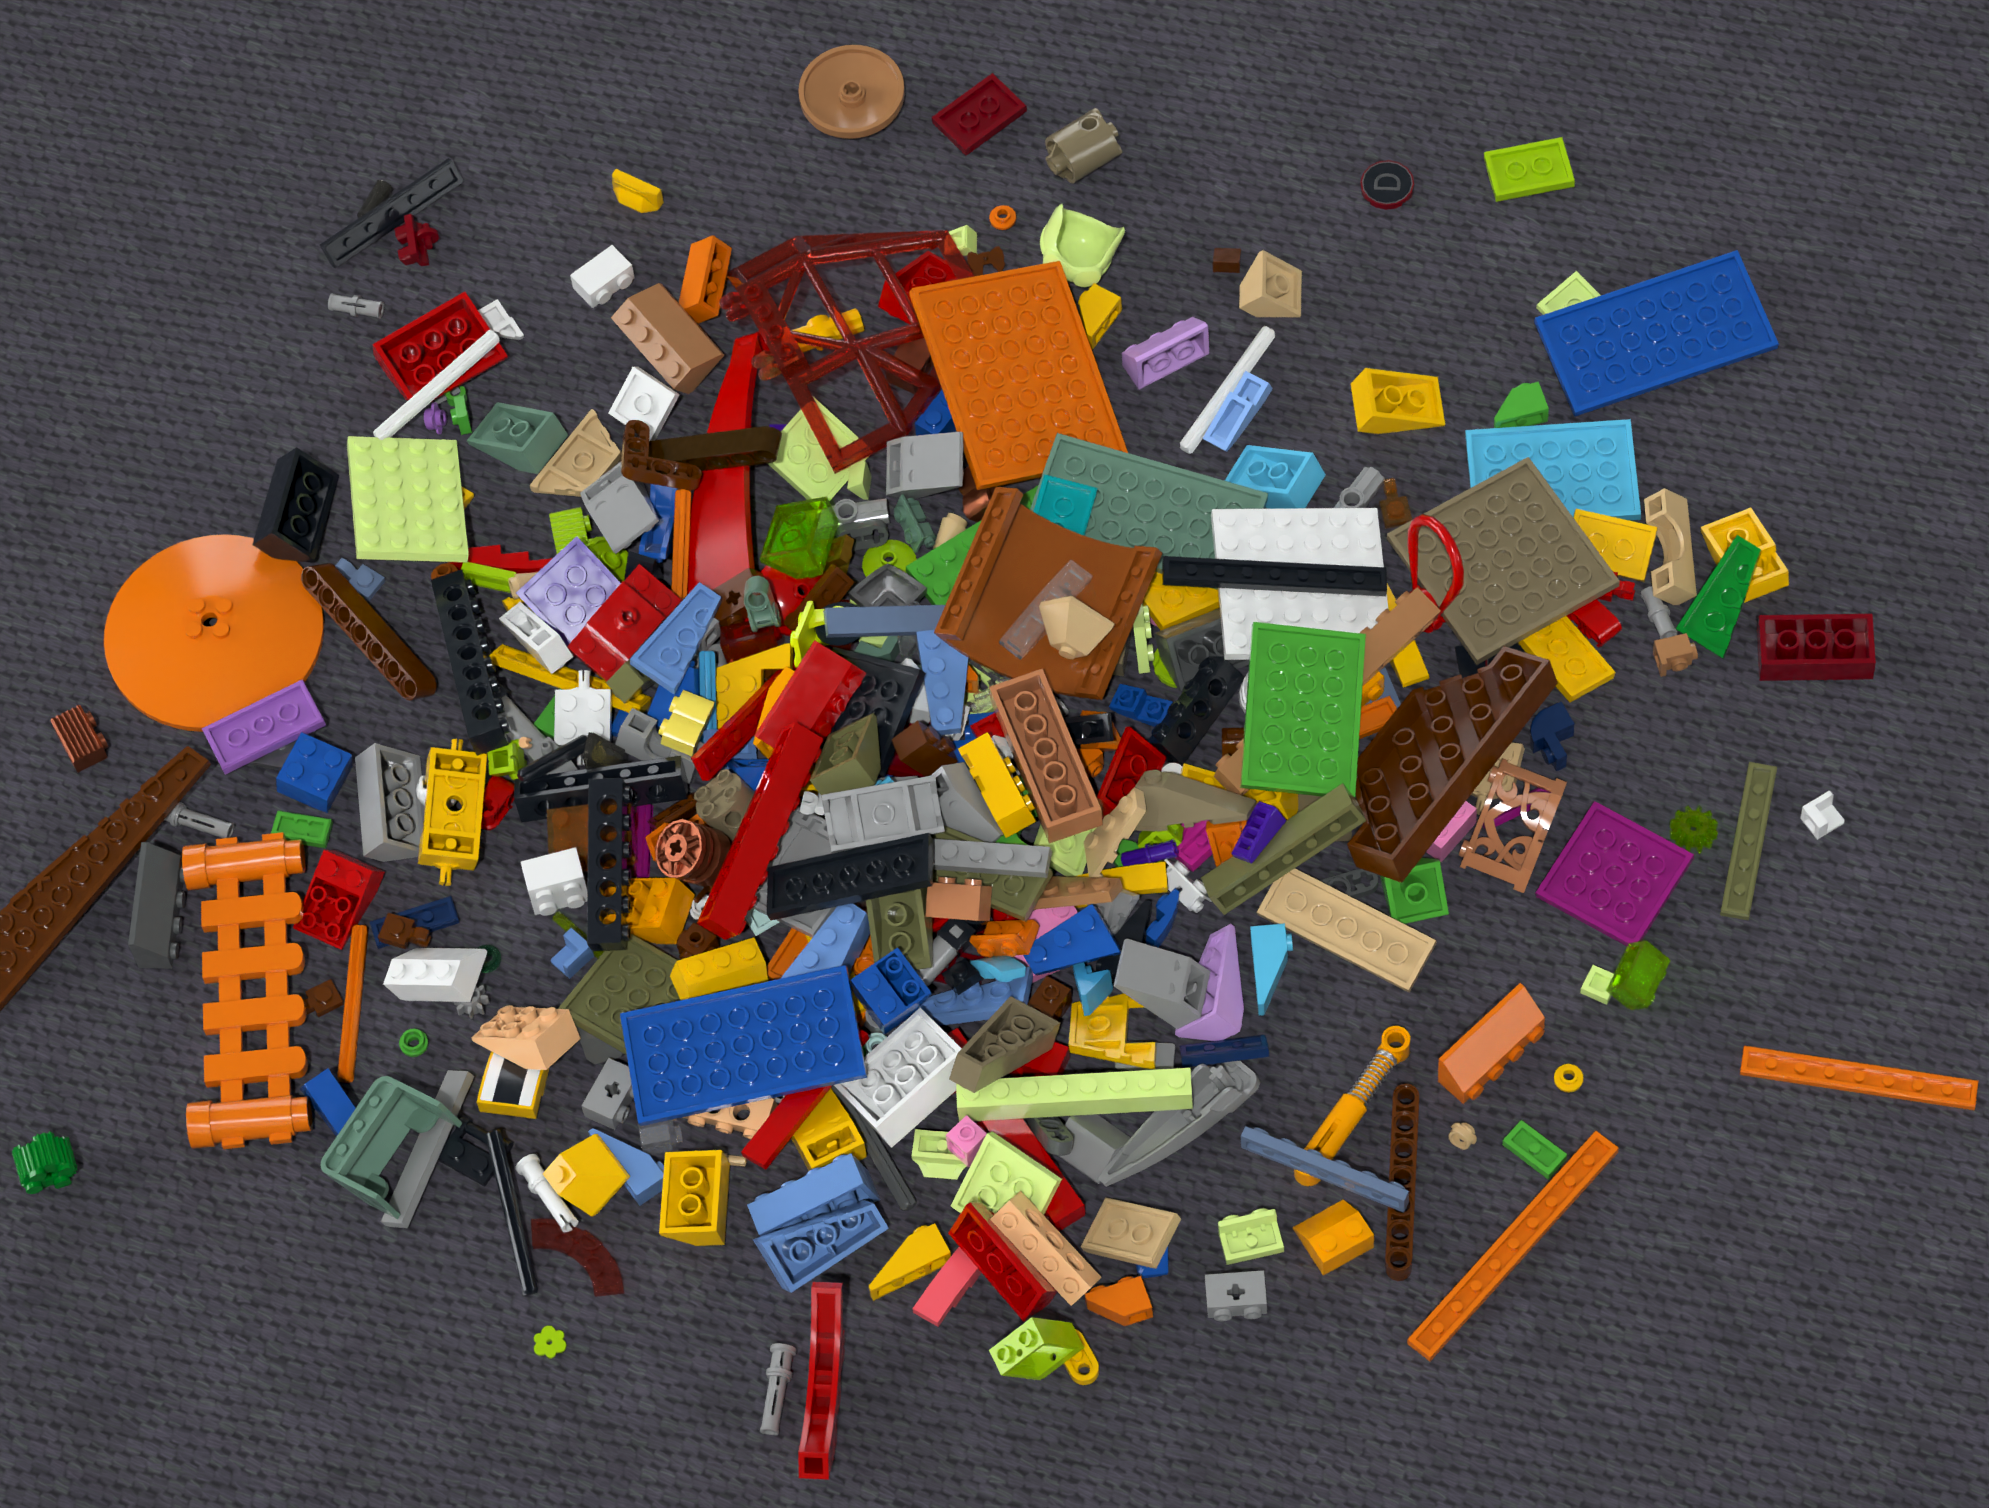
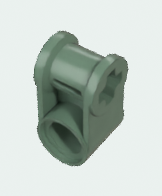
(761, 608)

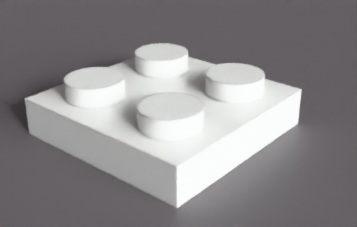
(644, 400)

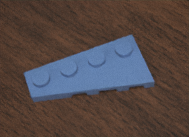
(677, 639)
(943, 681)
(976, 1002)

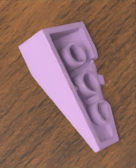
(1223, 998)

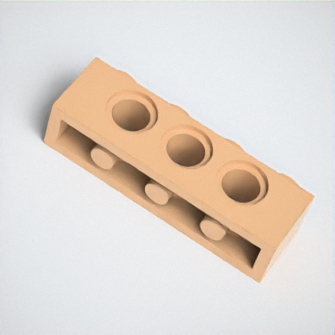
(726, 1119)
(1045, 1248)

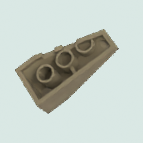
(1180, 800)

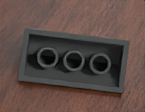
(1190, 643)
(157, 908)

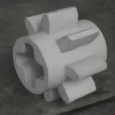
(476, 1005)

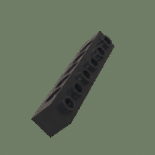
(649, 781)
(601, 795)

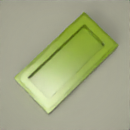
(488, 576)

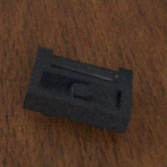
(467, 1158)

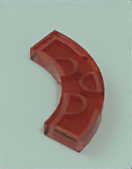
(584, 1249)

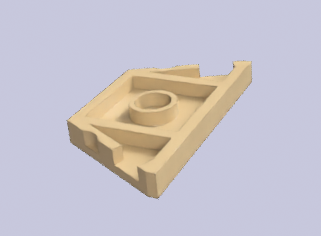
(579, 461)

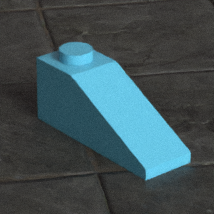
(1270, 957)

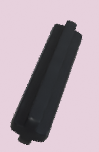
(552, 760)

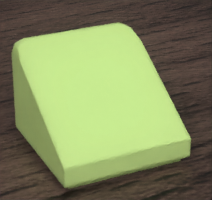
(965, 239)
(860, 480)

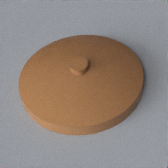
(851, 91)

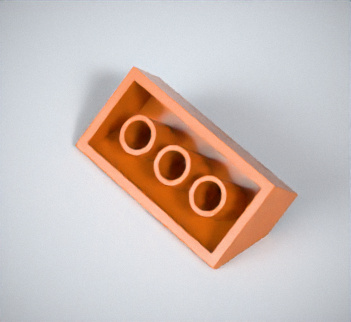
(1491, 1045)

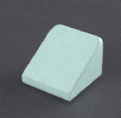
(758, 921)

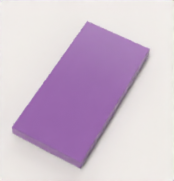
(263, 726)

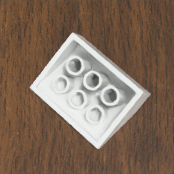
(904, 1078)

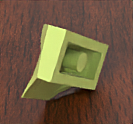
(933, 1156)

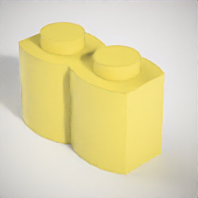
(686, 723)

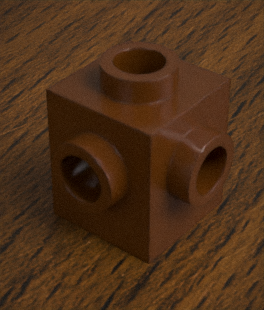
(696, 941)

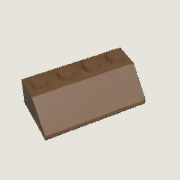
(668, 337)

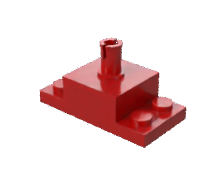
(623, 623)

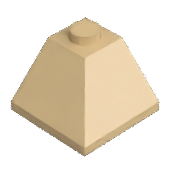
(1271, 288)
(1073, 626)

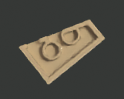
(1118, 825)

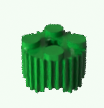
(45, 1162)

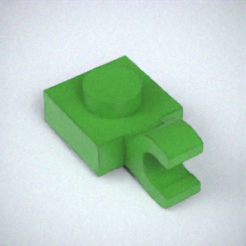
(460, 412)

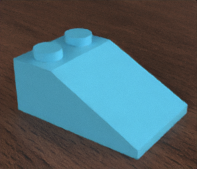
(1284, 474)

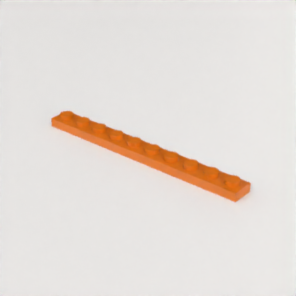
(1512, 1246)

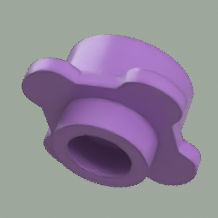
(435, 418)

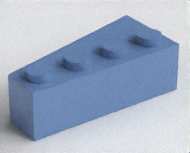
(835, 943)
(817, 1193)
(816, 1244)

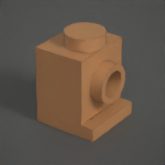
(1674, 653)

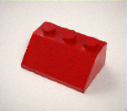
(1129, 763)

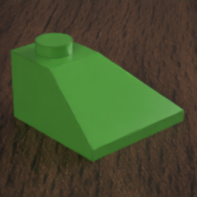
(1419, 895)

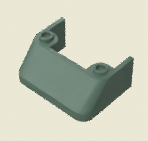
(374, 1136)

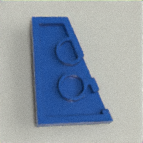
(1073, 942)

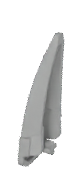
(1214, 1095)

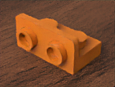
(1223, 839)
(1006, 938)

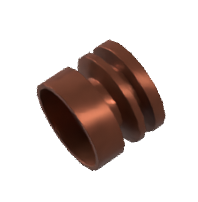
(691, 852)

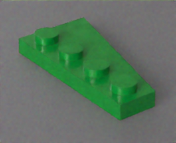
(1719, 603)

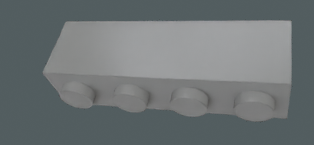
(388, 803)

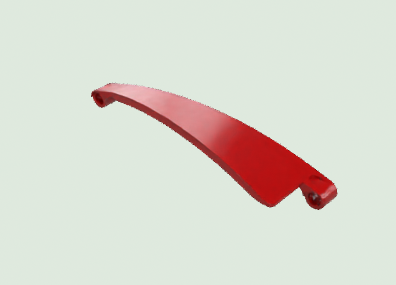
(721, 504)

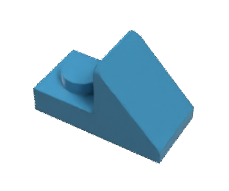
(1092, 987)

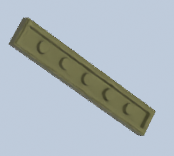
(1748, 841)

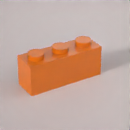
(705, 278)

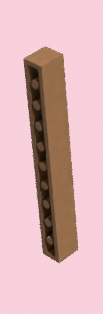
(1382, 644)

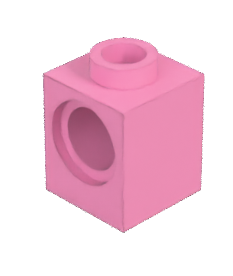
(965, 1140)

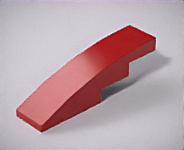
(494, 557)

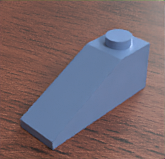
(644, 1173)

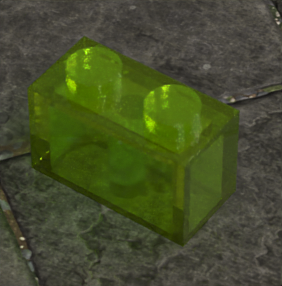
(1638, 975)

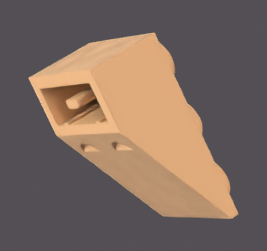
(529, 1035)

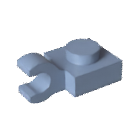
(364, 579)

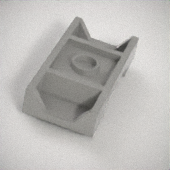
(882, 813)

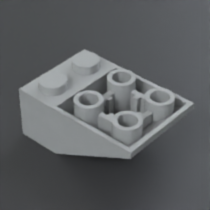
(924, 464)
(619, 508)
(963, 804)
(1162, 982)

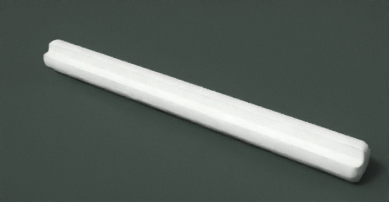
(1245, 363)
(437, 385)

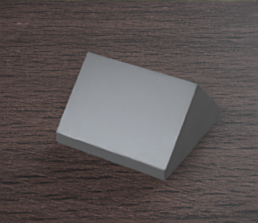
(1093, 1144)

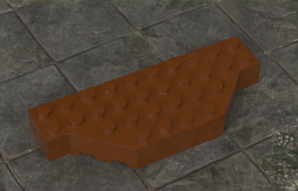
(1437, 755)

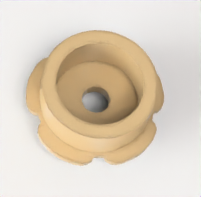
(1464, 1132)

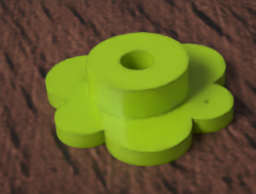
(547, 1335)

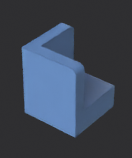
(573, 955)

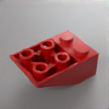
(338, 897)

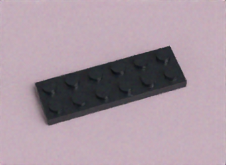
(850, 876)

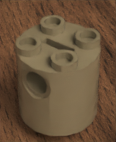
(1082, 146)
(724, 802)

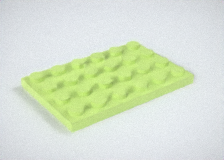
(407, 499)

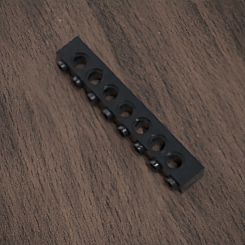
(470, 662)

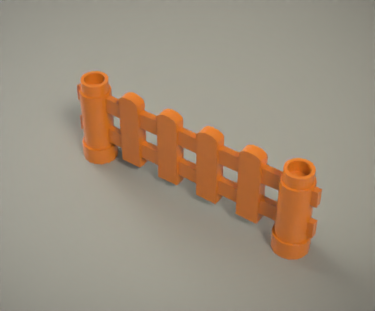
(280, 1114)

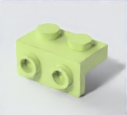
(1250, 1236)

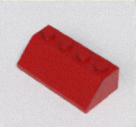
(813, 695)
(1001, 1261)

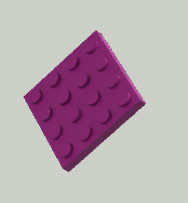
(1614, 875)

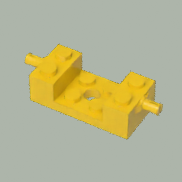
(452, 837)

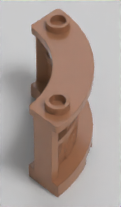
(1545, 803)

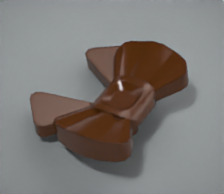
(977, 261)

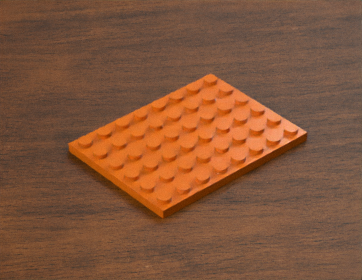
(1014, 369)

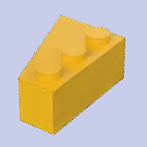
(998, 785)

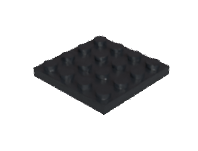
(885, 691)

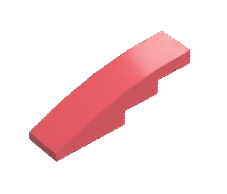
(947, 1288)

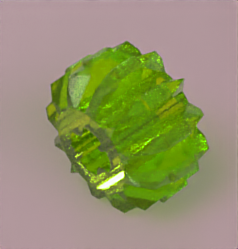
(1705, 831)

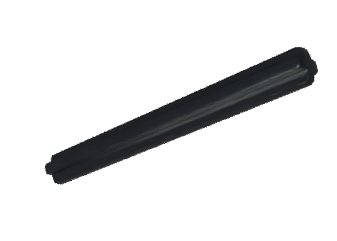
(511, 1212)

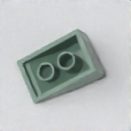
(519, 436)

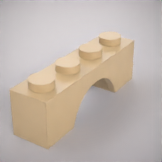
(1676, 577)

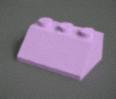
(1166, 352)

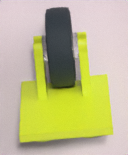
(812, 627)

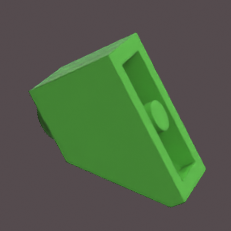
(1523, 407)

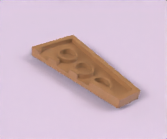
(1078, 891)

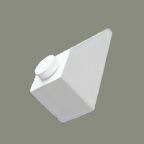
(537, 637)

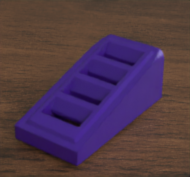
(1258, 832)

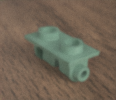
(909, 515)

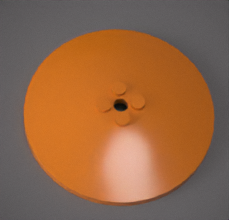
(196, 673)

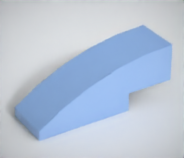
(1237, 411)

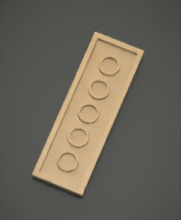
(1347, 928)

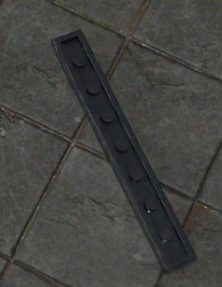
(1274, 576)

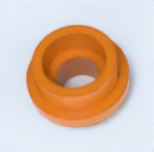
(1002, 223)

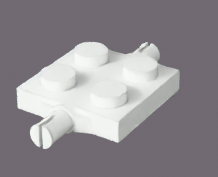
(582, 712)

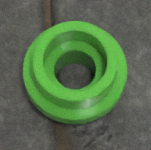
(410, 1035)

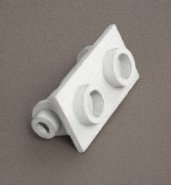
(1193, 891)

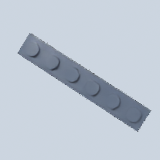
(1333, 1172)

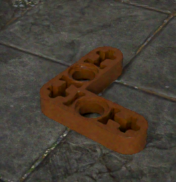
(641, 468)

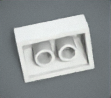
(435, 974)

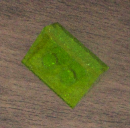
(800, 538)

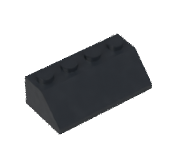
(296, 508)

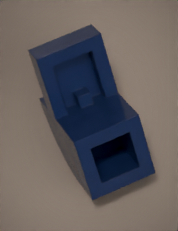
(1547, 732)

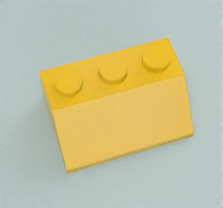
(719, 970)
(695, 1197)

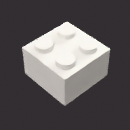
(555, 881)

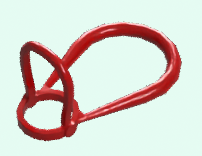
(1455, 558)

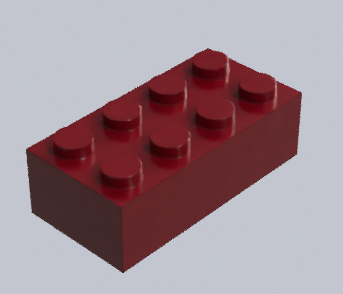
(1816, 647)

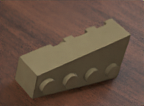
(1003, 1044)

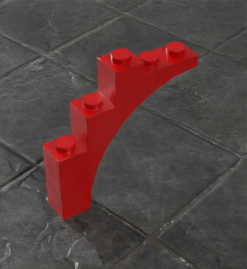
(824, 1382)

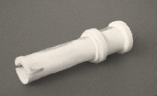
(533, 1172)

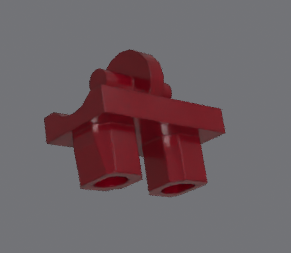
(419, 239)

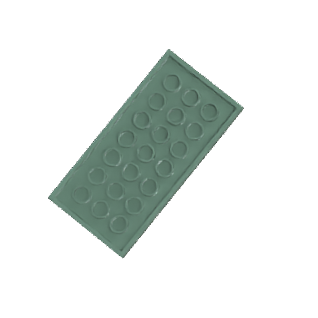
(1147, 500)

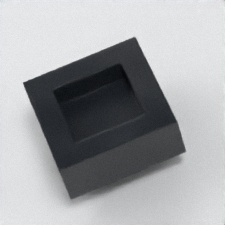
(961, 976)

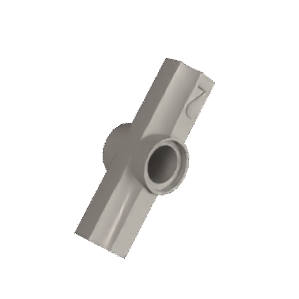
(1362, 489)
(861, 511)

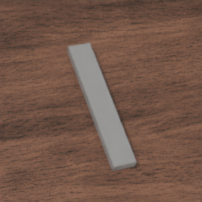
(427, 1151)

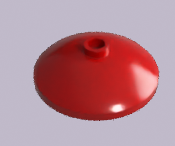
(786, 592)

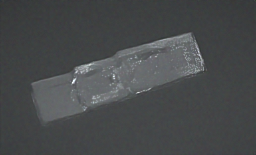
(1030, 626)

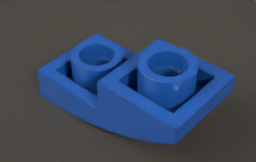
(1137, 705)
(1165, 914)

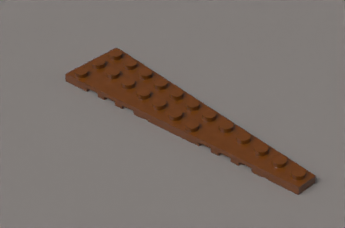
(69, 885)

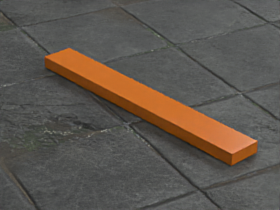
(1859, 1077)

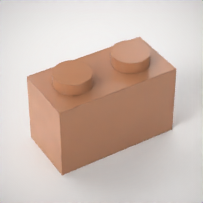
(959, 901)

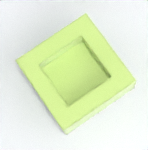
(1597, 984)

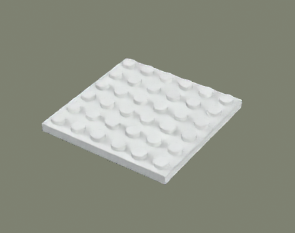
(1295, 536)

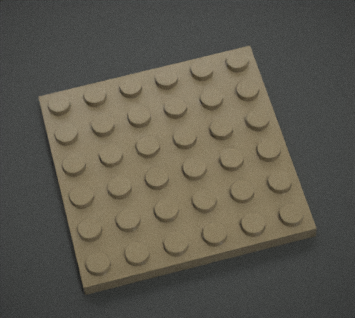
(1519, 558)

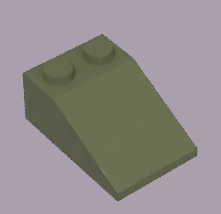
(849, 758)
(902, 923)

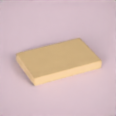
(1130, 1232)

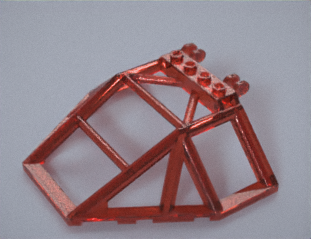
(868, 350)

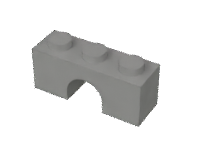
(642, 741)

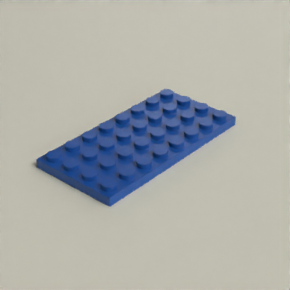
(1656, 333)
(743, 1045)

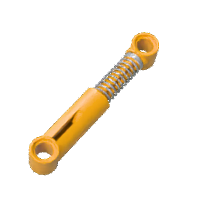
(1352, 1105)

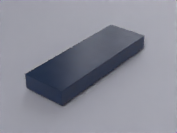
(430, 916)
(1224, 1051)

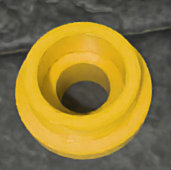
(1568, 1085)

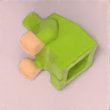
(509, 758)

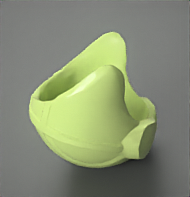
(1080, 244)

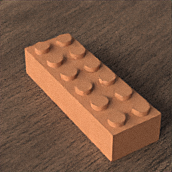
(1046, 756)

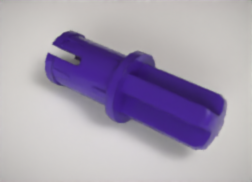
(1150, 853)

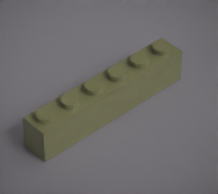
(1291, 846)

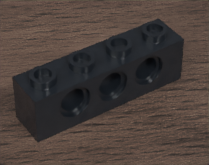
(1193, 726)

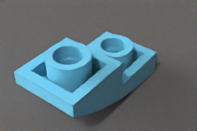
(999, 967)

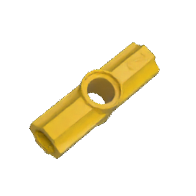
(824, 326)

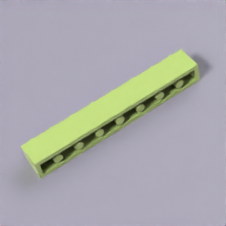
(1078, 1095)

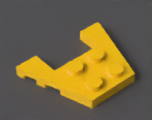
(743, 677)
(1105, 1033)

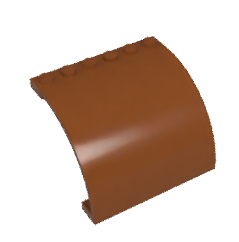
(1011, 564)

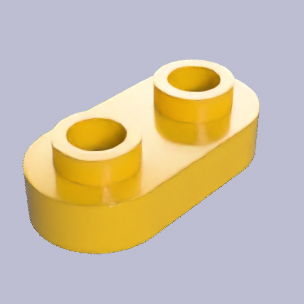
(1084, 1358)

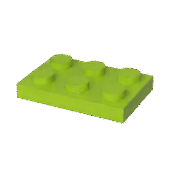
(1529, 169)

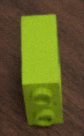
(1031, 1348)

